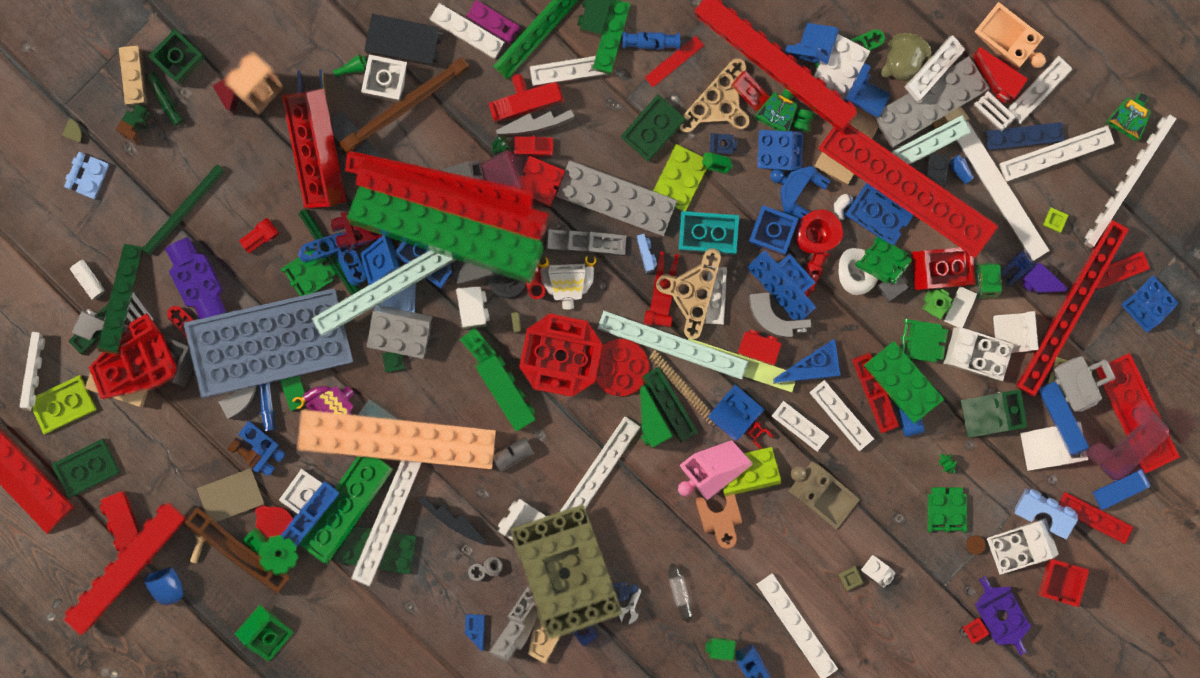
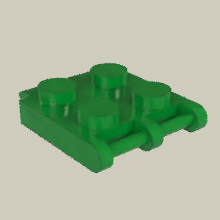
(885, 261)
(310, 275)
(923, 340)
(947, 509)

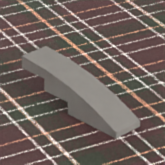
(527, 125)
(585, 242)

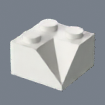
(384, 78)
(472, 307)

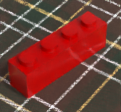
(120, 519)

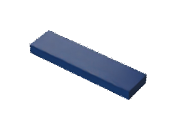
(1063, 419)

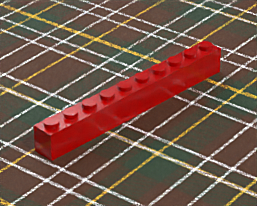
(776, 63)
(452, 199)
(1071, 308)

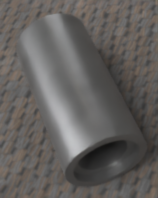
(512, 454)

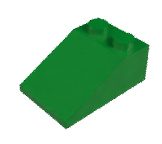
(652, 424)

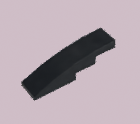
(459, 524)

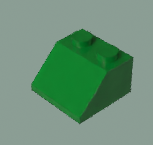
(264, 633)

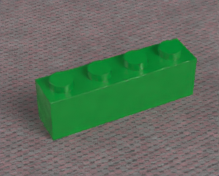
(505, 392)

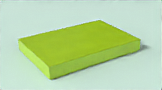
(63, 404)

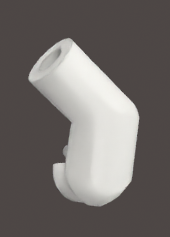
(840, 204)

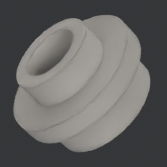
(497, 564)

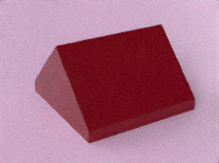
(226, 95)

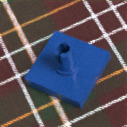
(379, 259)

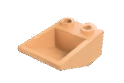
(1007, 34)

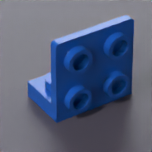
(815, 44)
(866, 94)
(780, 149)
(1150, 304)

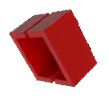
(541, 179)
(1063, 583)

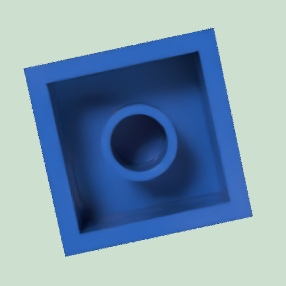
(773, 230)

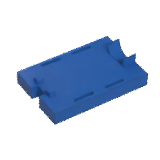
(878, 214)

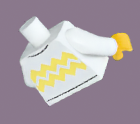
(567, 281)

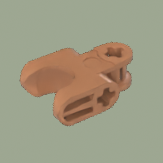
(720, 522)

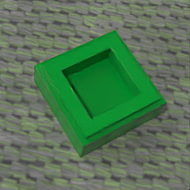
(254, 540)

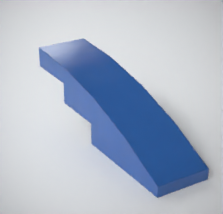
(310, 513)

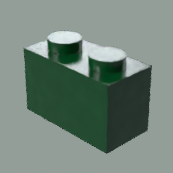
(594, 16)

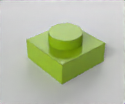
(1055, 220)

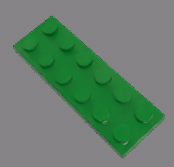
(355, 494)

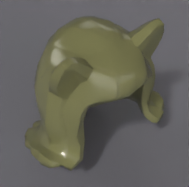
(906, 56)

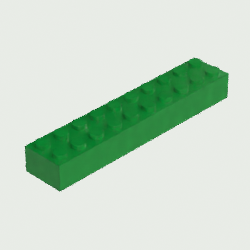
(446, 234)

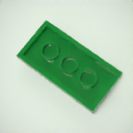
(903, 382)

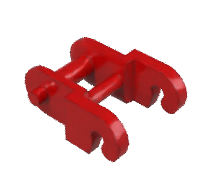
(758, 434)

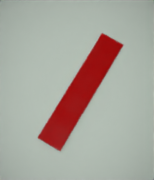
(674, 61)

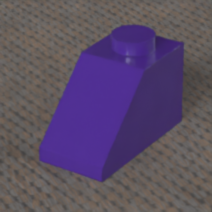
(1041, 280)

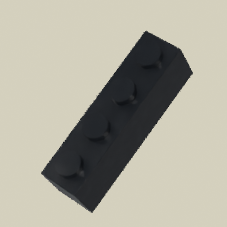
(342, 127)

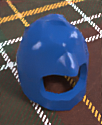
(167, 588)

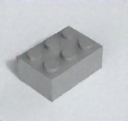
(399, 331)

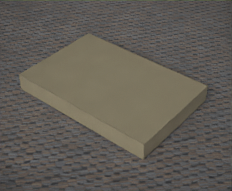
(231, 495)

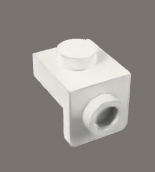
(878, 571)

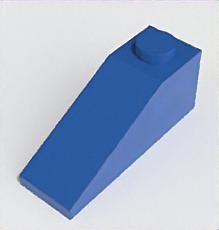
(751, 663)

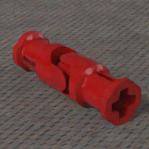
(814, 269)

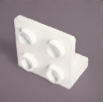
(1017, 330)

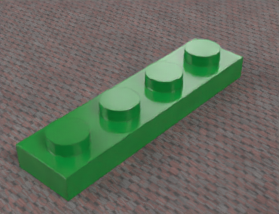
(611, 36)

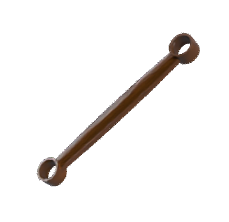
(407, 103)

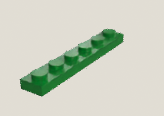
(532, 36)

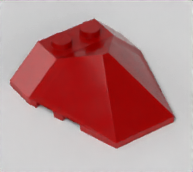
(139, 365)

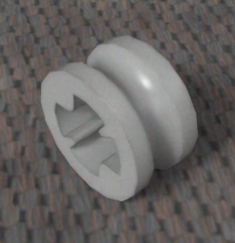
(472, 576)

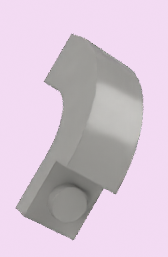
(770, 322)
(237, 402)

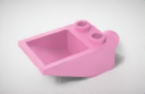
(713, 469)

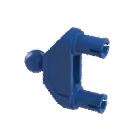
(794, 185)

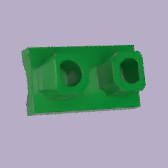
(477, 345)

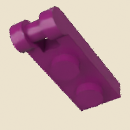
(492, 21)

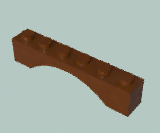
(228, 546)

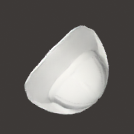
(852, 278)

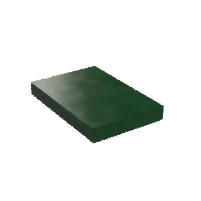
(653, 128)
(85, 468)

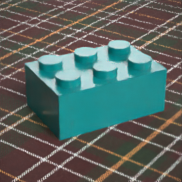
(708, 230)

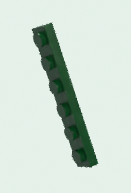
(120, 299)

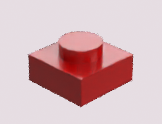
(975, 630)

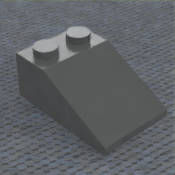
(183, 361)

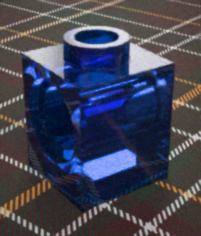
(585, 639)

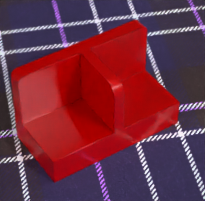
(533, 147)

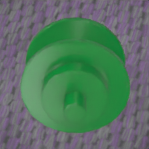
(947, 463)

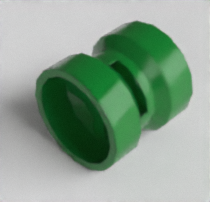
(804, 120)

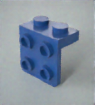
(735, 413)

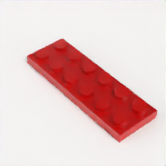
(1124, 396)

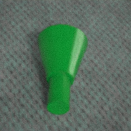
(355, 65)

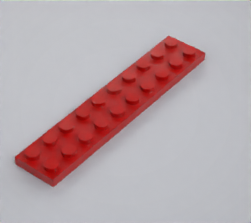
(909, 189)

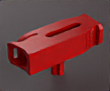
(525, 100)

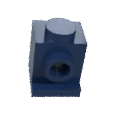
(716, 148)

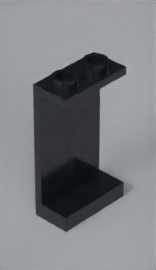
(403, 39)

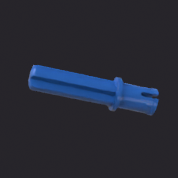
(266, 407)

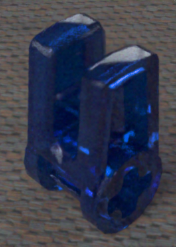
(1017, 262)

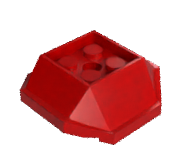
(560, 334)

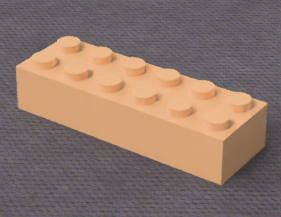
(254, 83)

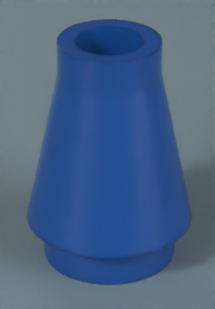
(960, 168)

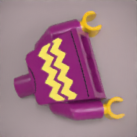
(327, 400)

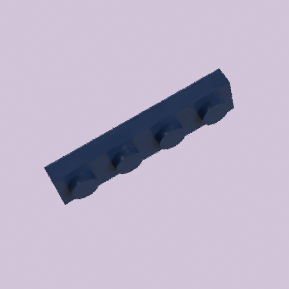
(1024, 136)

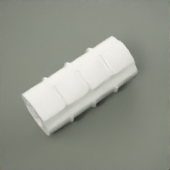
(87, 280)

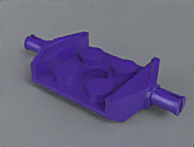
(1013, 627)

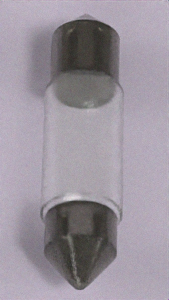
(680, 593)

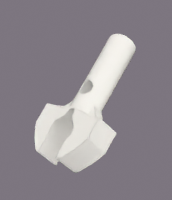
(631, 606)

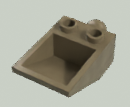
(822, 494)

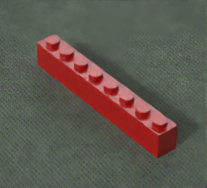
(125, 568)

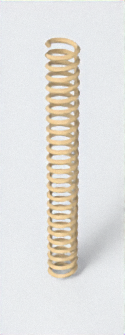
(699, 405)

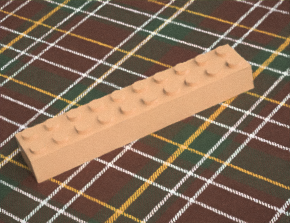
(396, 439)

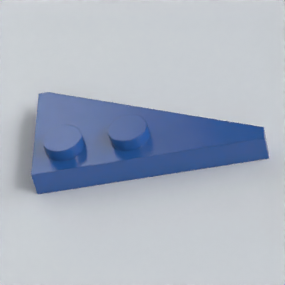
(818, 365)

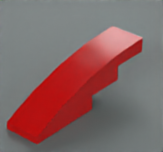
(875, 395)

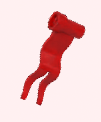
(661, 302)

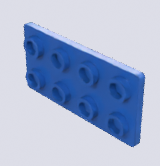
(785, 283)

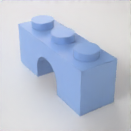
(1033, 503)

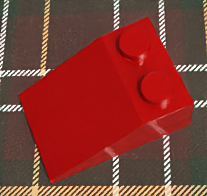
(1001, 78)
(942, 268)

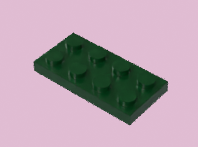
(396, 556)

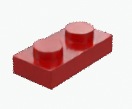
(750, 91)

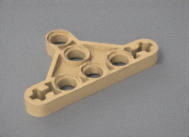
(713, 108)
(690, 300)

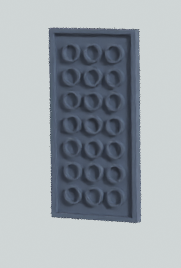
(265, 344)

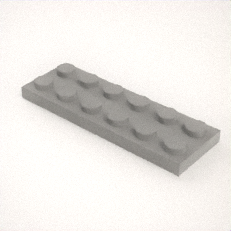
(952, 90)
(616, 198)

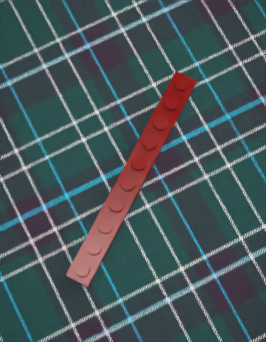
(505, 192)

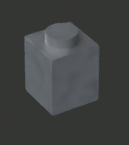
(891, 290)

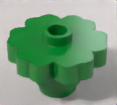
(275, 546)

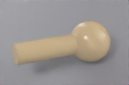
(197, 549)

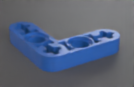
(330, 241)

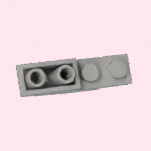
(519, 628)

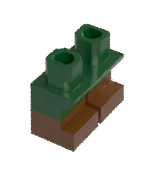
(132, 123)

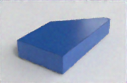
(475, 629)

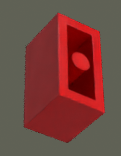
(759, 348)

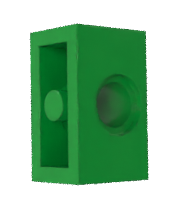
(720, 648)

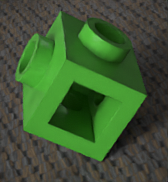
(930, 303)

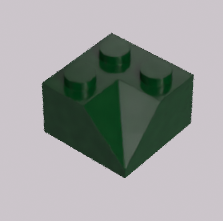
(176, 57)

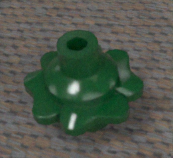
(500, 145)

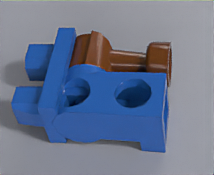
(262, 449)

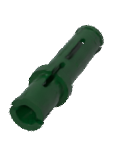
(168, 105)

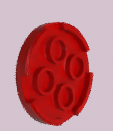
(621, 367)

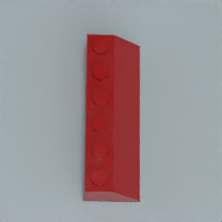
(314, 148)
(31, 487)

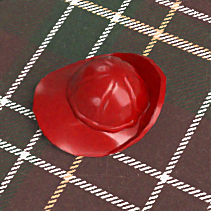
(818, 231)

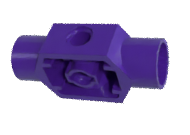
(195, 279)

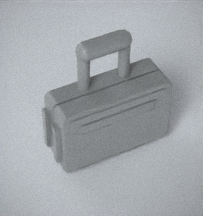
(1078, 384)

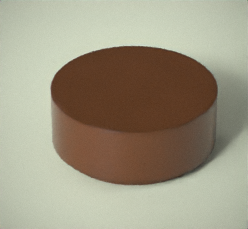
(975, 544)

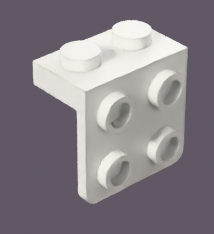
(520, 514)

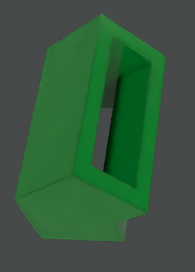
(723, 163)

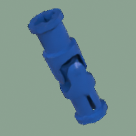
(647, 40)

